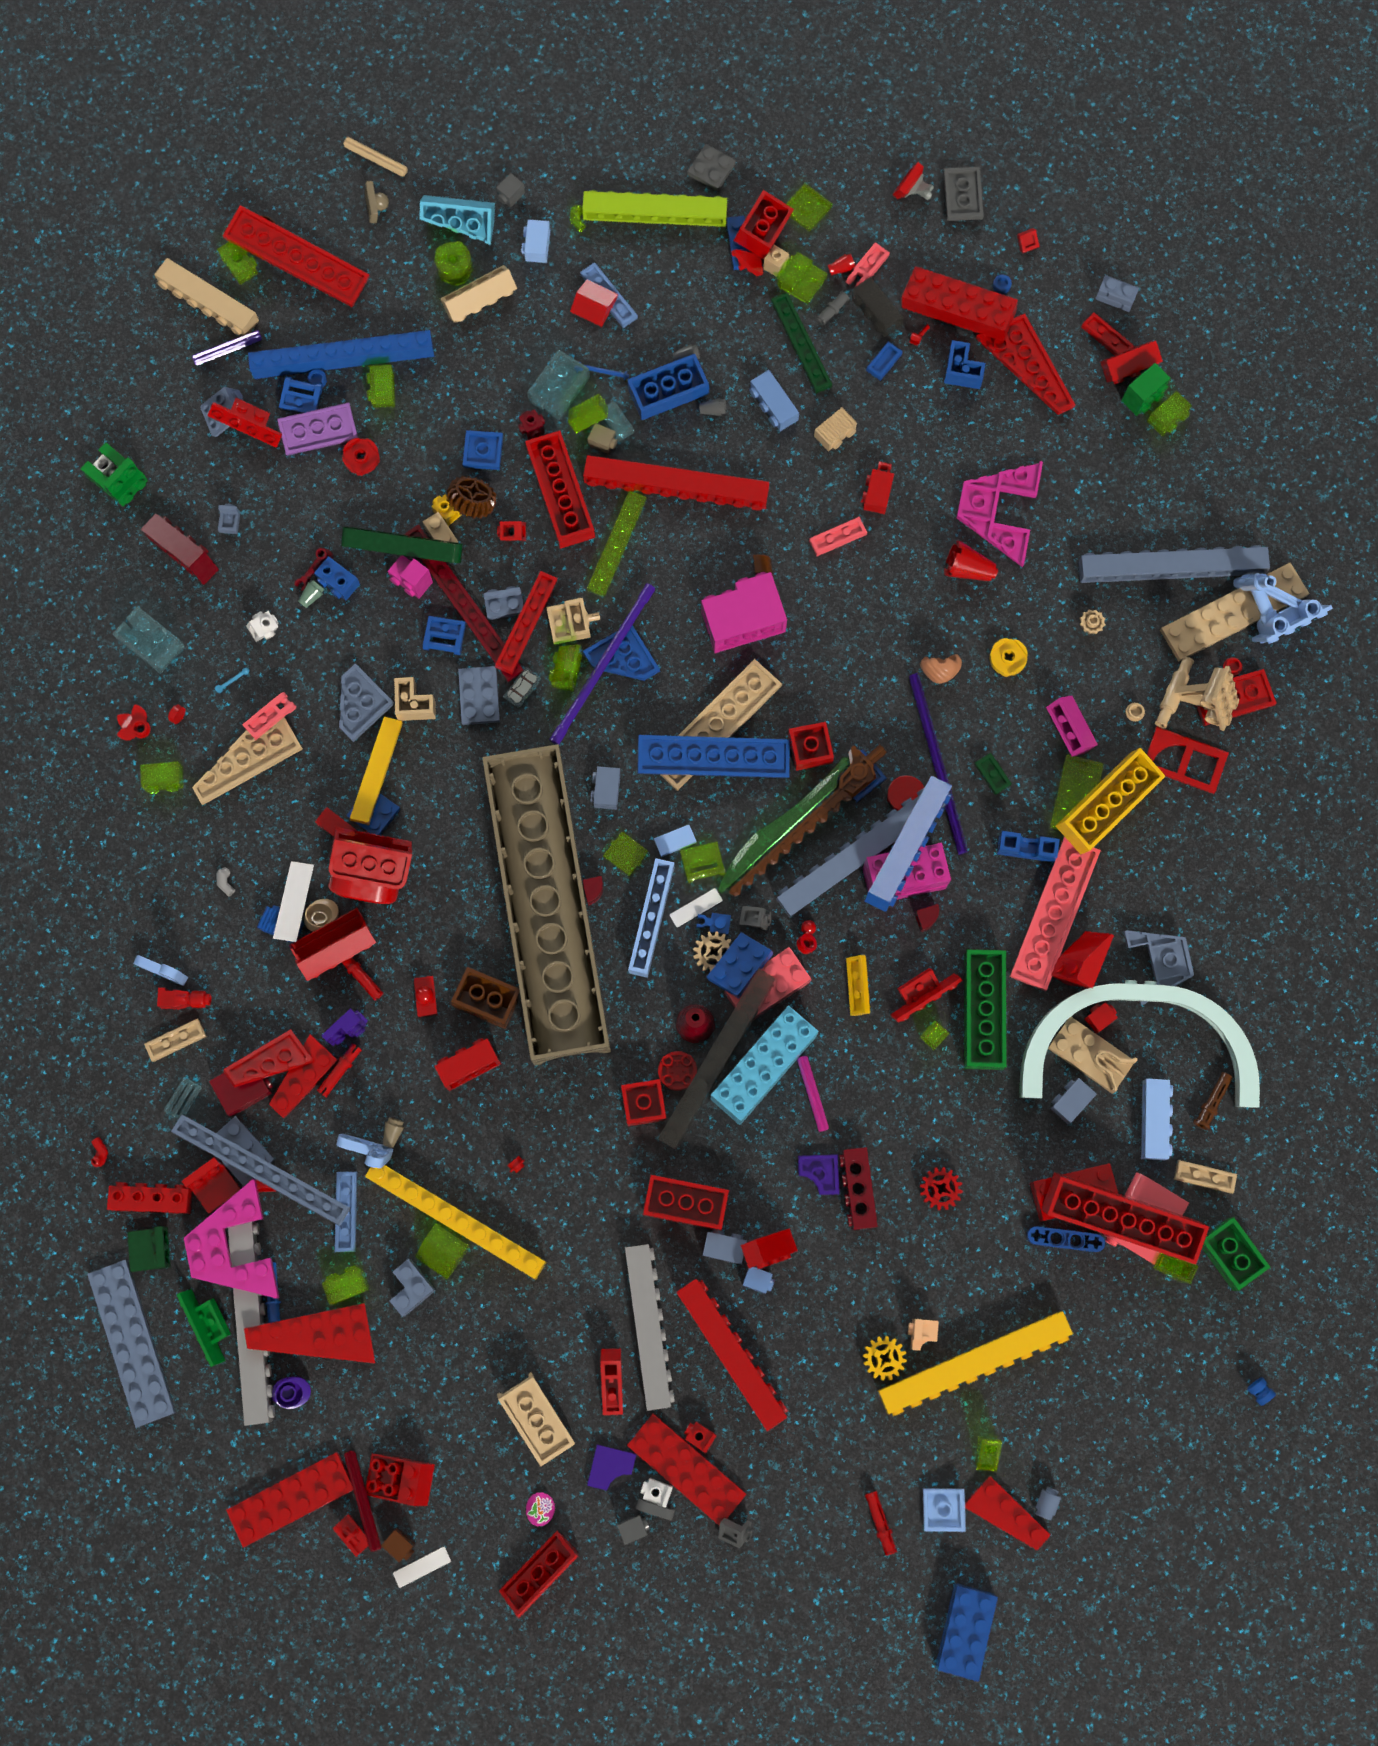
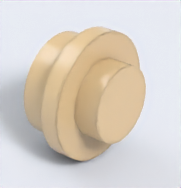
(1135, 712)

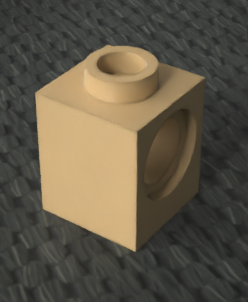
(776, 260)

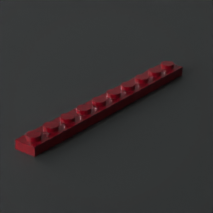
(465, 606)

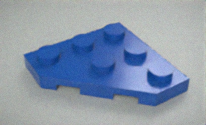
(629, 660)

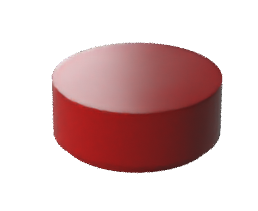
(176, 714)

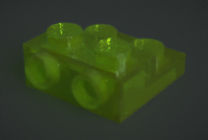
(801, 277)

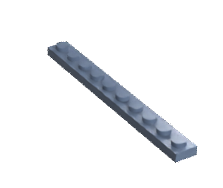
(261, 1170)

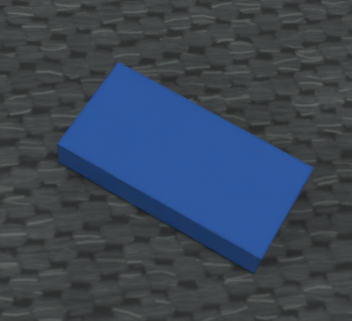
(884, 361)

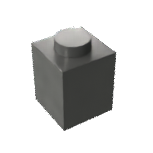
(510, 190)
(633, 1529)

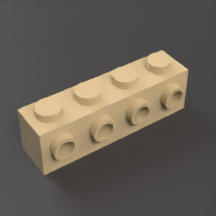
(479, 294)

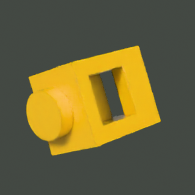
(447, 514)

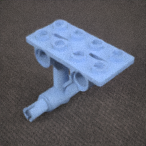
(1275, 624)

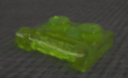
(702, 856)

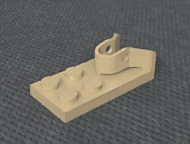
(1091, 1055)
(536, 1420)

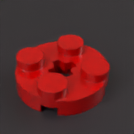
(361, 446)

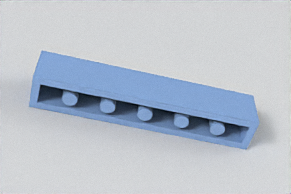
(651, 918)

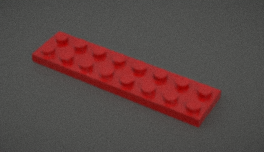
(296, 256)

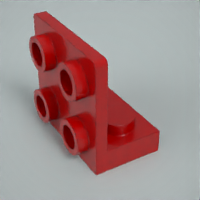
(212, 1184)

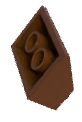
(485, 998)

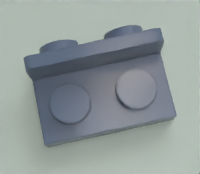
(503, 602)

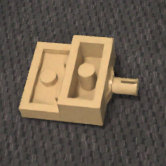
(570, 621)

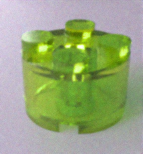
(453, 263)

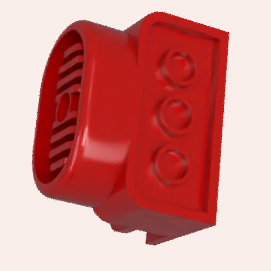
(368, 866)

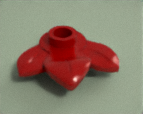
(132, 722)

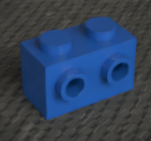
(336, 578)

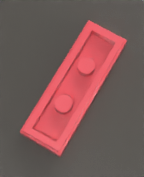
(838, 536)

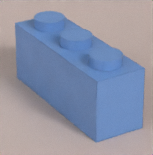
(773, 400)

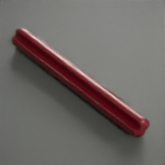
(362, 1501)

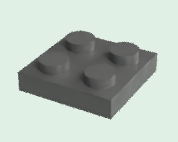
(711, 167)

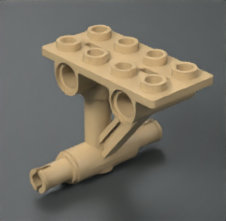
(1216, 696)

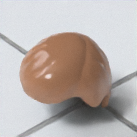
(941, 670)

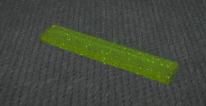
(616, 543)

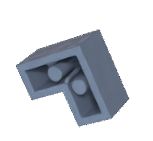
(416, 1288)

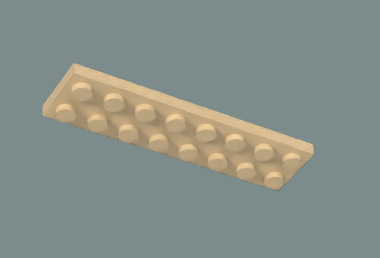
(1226, 615)
(730, 709)

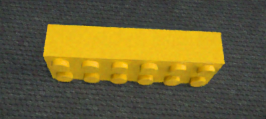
(1110, 801)

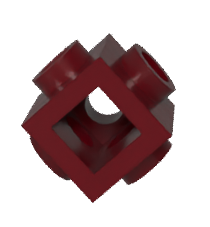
(531, 424)

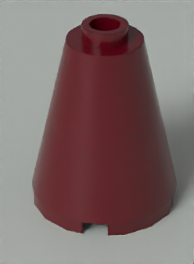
(692, 1030)

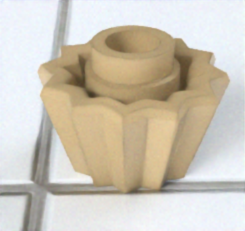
(1092, 622)

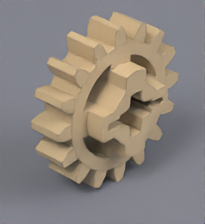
(706, 941)

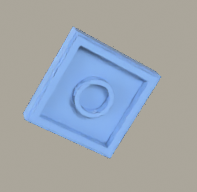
(944, 1510)

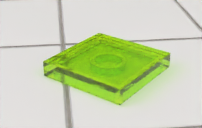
(808, 207)

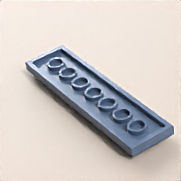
(131, 1343)

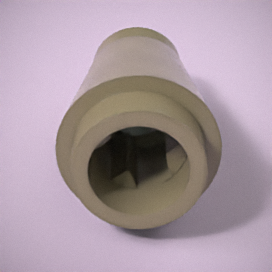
(392, 1131)

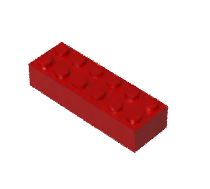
(959, 303)
(560, 489)

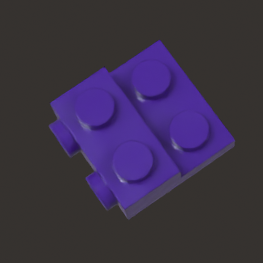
(350, 1023)

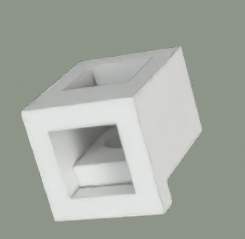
(664, 1489)

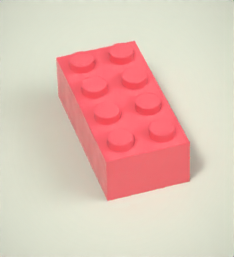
(790, 978)

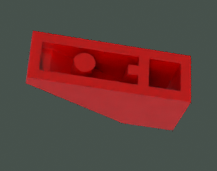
(611, 1381)

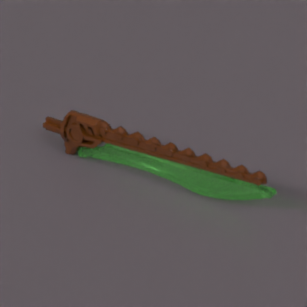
(852, 782)

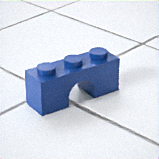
(1036, 849)

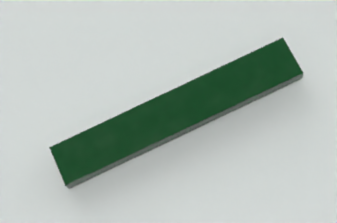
(801, 343)

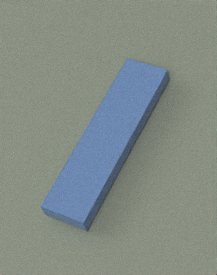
(621, 309)
(346, 1194)

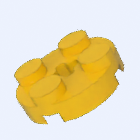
(1009, 646)

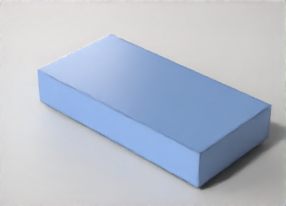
(675, 840)

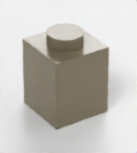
(602, 438)

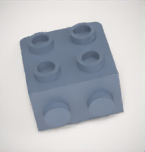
(224, 397)

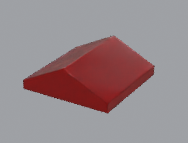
(593, 302)

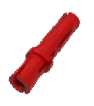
(364, 980)
(344, 1063)
(882, 1527)

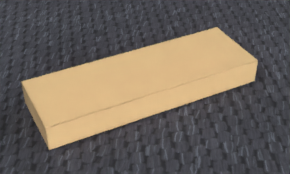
(175, 1040)
(1205, 1176)

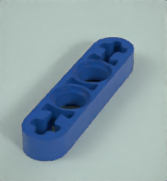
(1065, 1239)

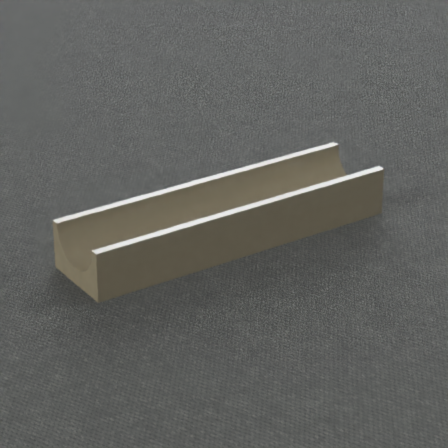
(546, 904)

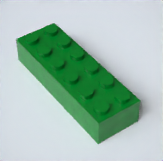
(985, 1009)

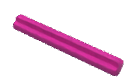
(813, 1094)

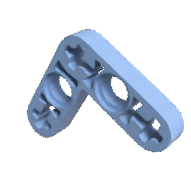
(161, 970)
(376, 1153)

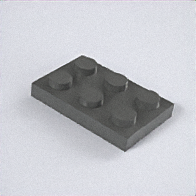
(963, 193)

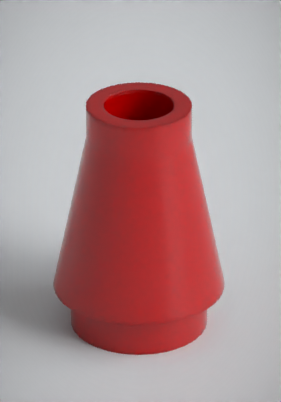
(841, 265)

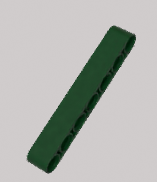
(401, 544)

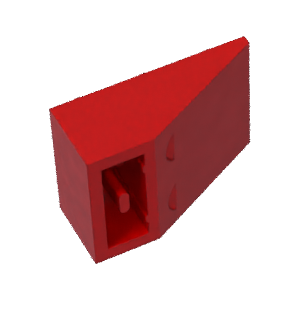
(399, 1480)

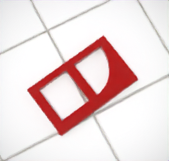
(1164, 738)

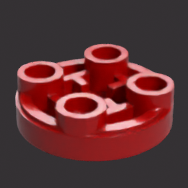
(903, 789)
(677, 1070)

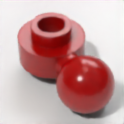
(808, 928)

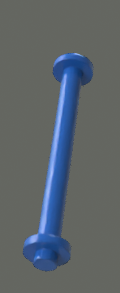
(609, 372)

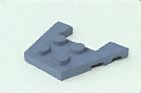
(1167, 954)

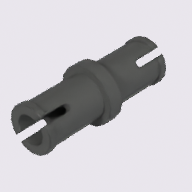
(832, 308)

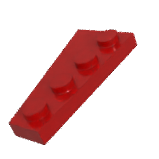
(270, 1059)
(303, 1079)
(1000, 1509)

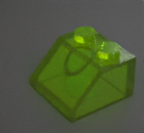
(566, 667)
(442, 1251)

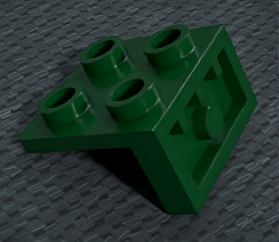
(149, 1249)

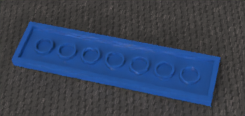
(713, 756)

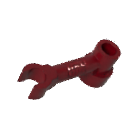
(316, 564)

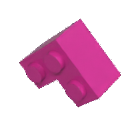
(411, 576)

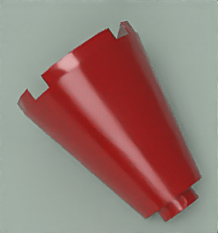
(969, 564)

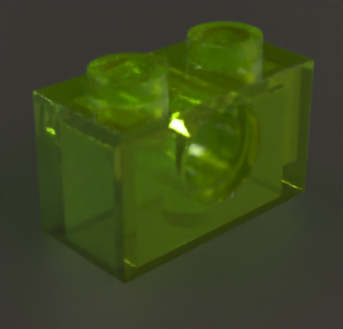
(240, 270)

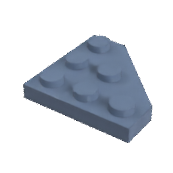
(360, 703)

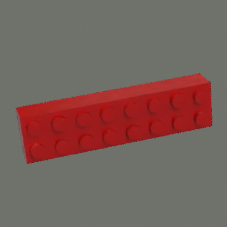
(1125, 1218)
(734, 1358)

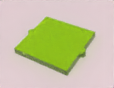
(625, 853)

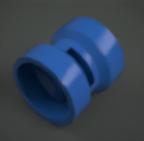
(1261, 1391)

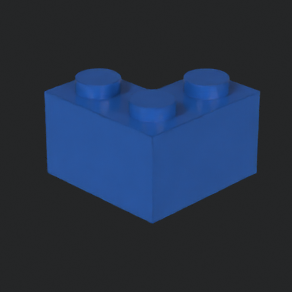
(963, 371)

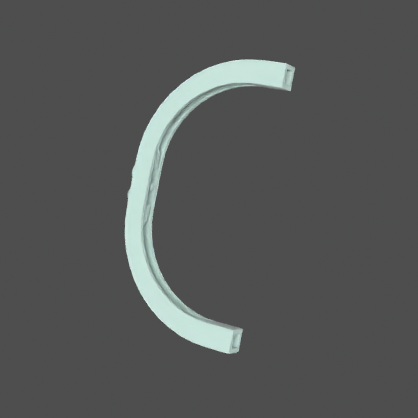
(1239, 1048)

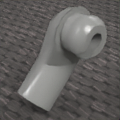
(221, 877)

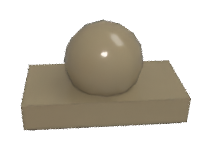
(374, 202)

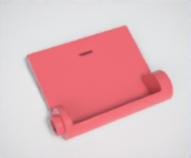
(1152, 1193)

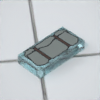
(522, 688)

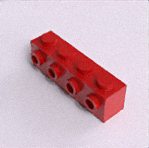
(149, 1199)

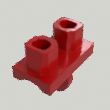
(351, 1535)

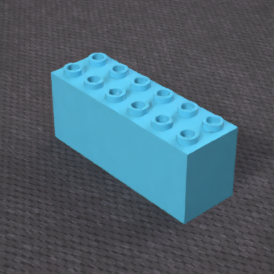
(764, 1065)

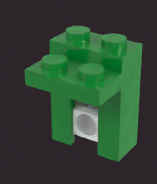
(121, 477)

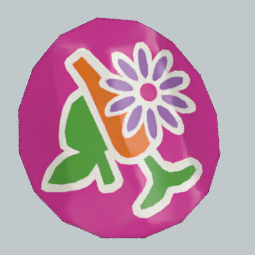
(540, 1509)

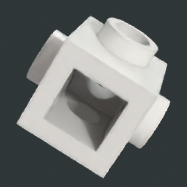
(262, 626)

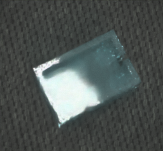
(561, 388)
(149, 640)

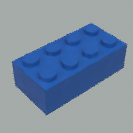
(668, 386)
(966, 1632)

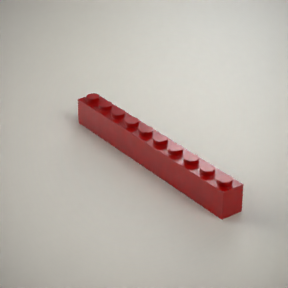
(676, 482)

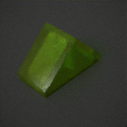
(1175, 1268)
(988, 1453)

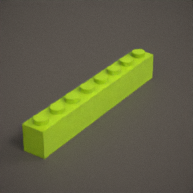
(654, 208)

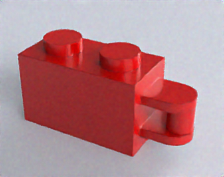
(879, 489)

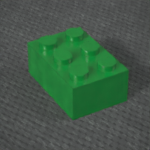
(1234, 1254)

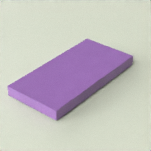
(317, 429)

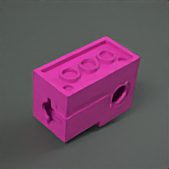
(744, 614)
(927, 876)

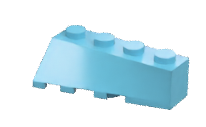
(460, 215)

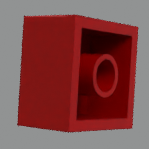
(810, 746)
(643, 1102)

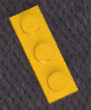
(858, 985)

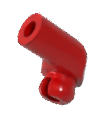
(101, 1152)

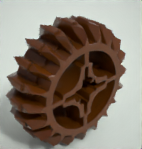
(471, 497)

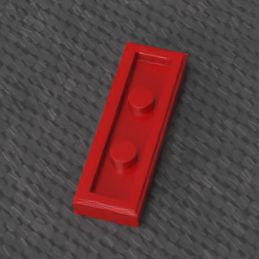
(1106, 335)

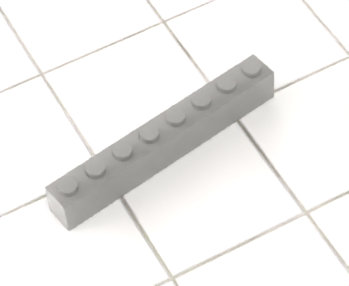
(648, 1327)

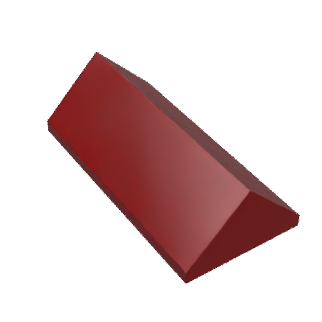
(538, 1573)

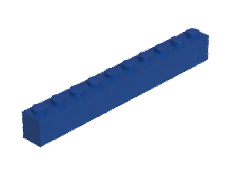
(341, 354)

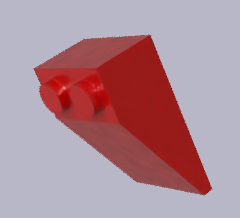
(1083, 960)

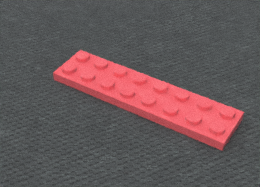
(1054, 915)

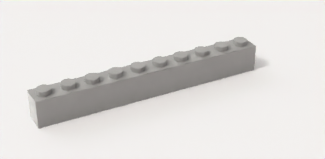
(250, 1313)

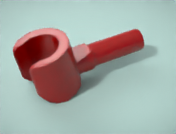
(916, 338)

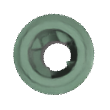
(310, 593)

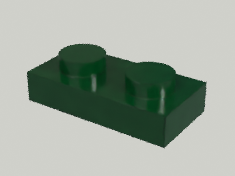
(993, 774)

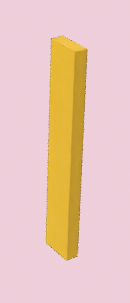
(376, 771)

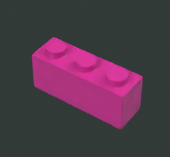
(1071, 726)

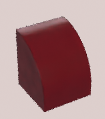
(593, 889)
(926, 917)

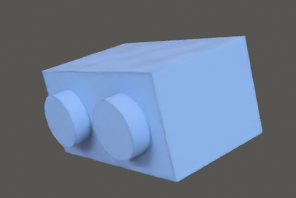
(537, 241)

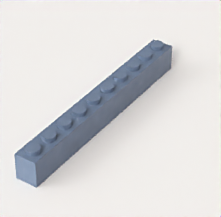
(1173, 564)
(848, 860)

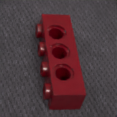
(860, 1157)

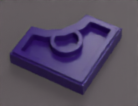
(822, 1171)
(608, 1465)

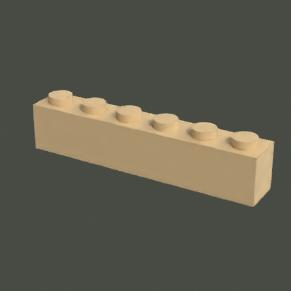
(206, 297)

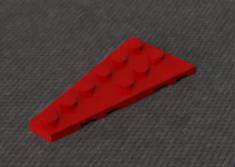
(1030, 363)
(326, 1334)

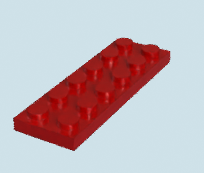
(686, 1469)
(290, 1499)

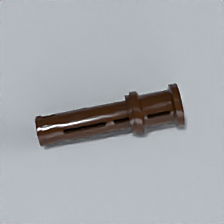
(1209, 1108)

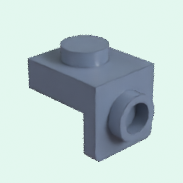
(229, 519)

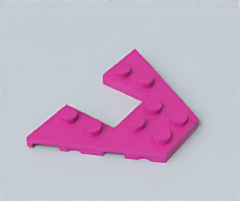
(980, 502)
(209, 1250)

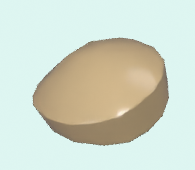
(320, 913)

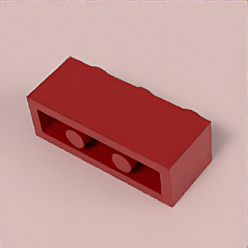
(1131, 362)
(769, 1249)

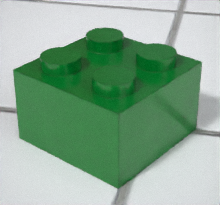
(1146, 389)

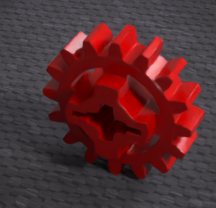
(952, 1195)

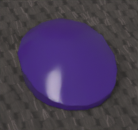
(291, 1392)

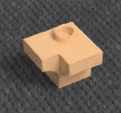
(921, 1332)

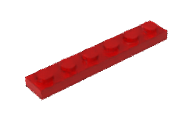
(526, 622)

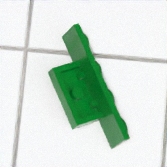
(207, 1325)

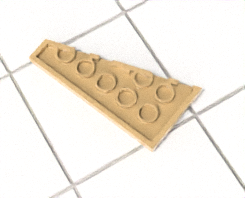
(247, 759)

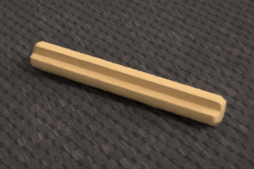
(375, 156)

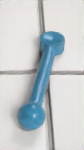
(219, 688)

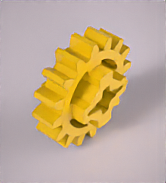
(892, 1362)

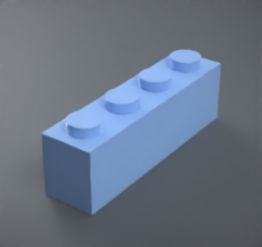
(1156, 1119)

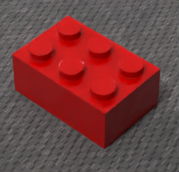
(763, 224)
(467, 1064)

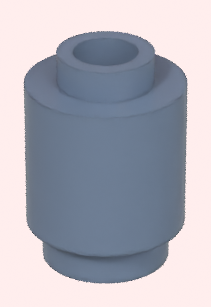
(1048, 1503)

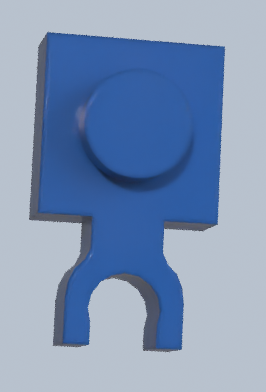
(717, 922)

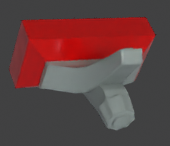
(914, 184)

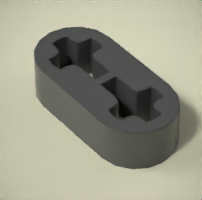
(655, 1509)

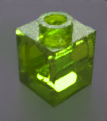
(934, 1035)

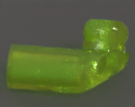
(575, 214)

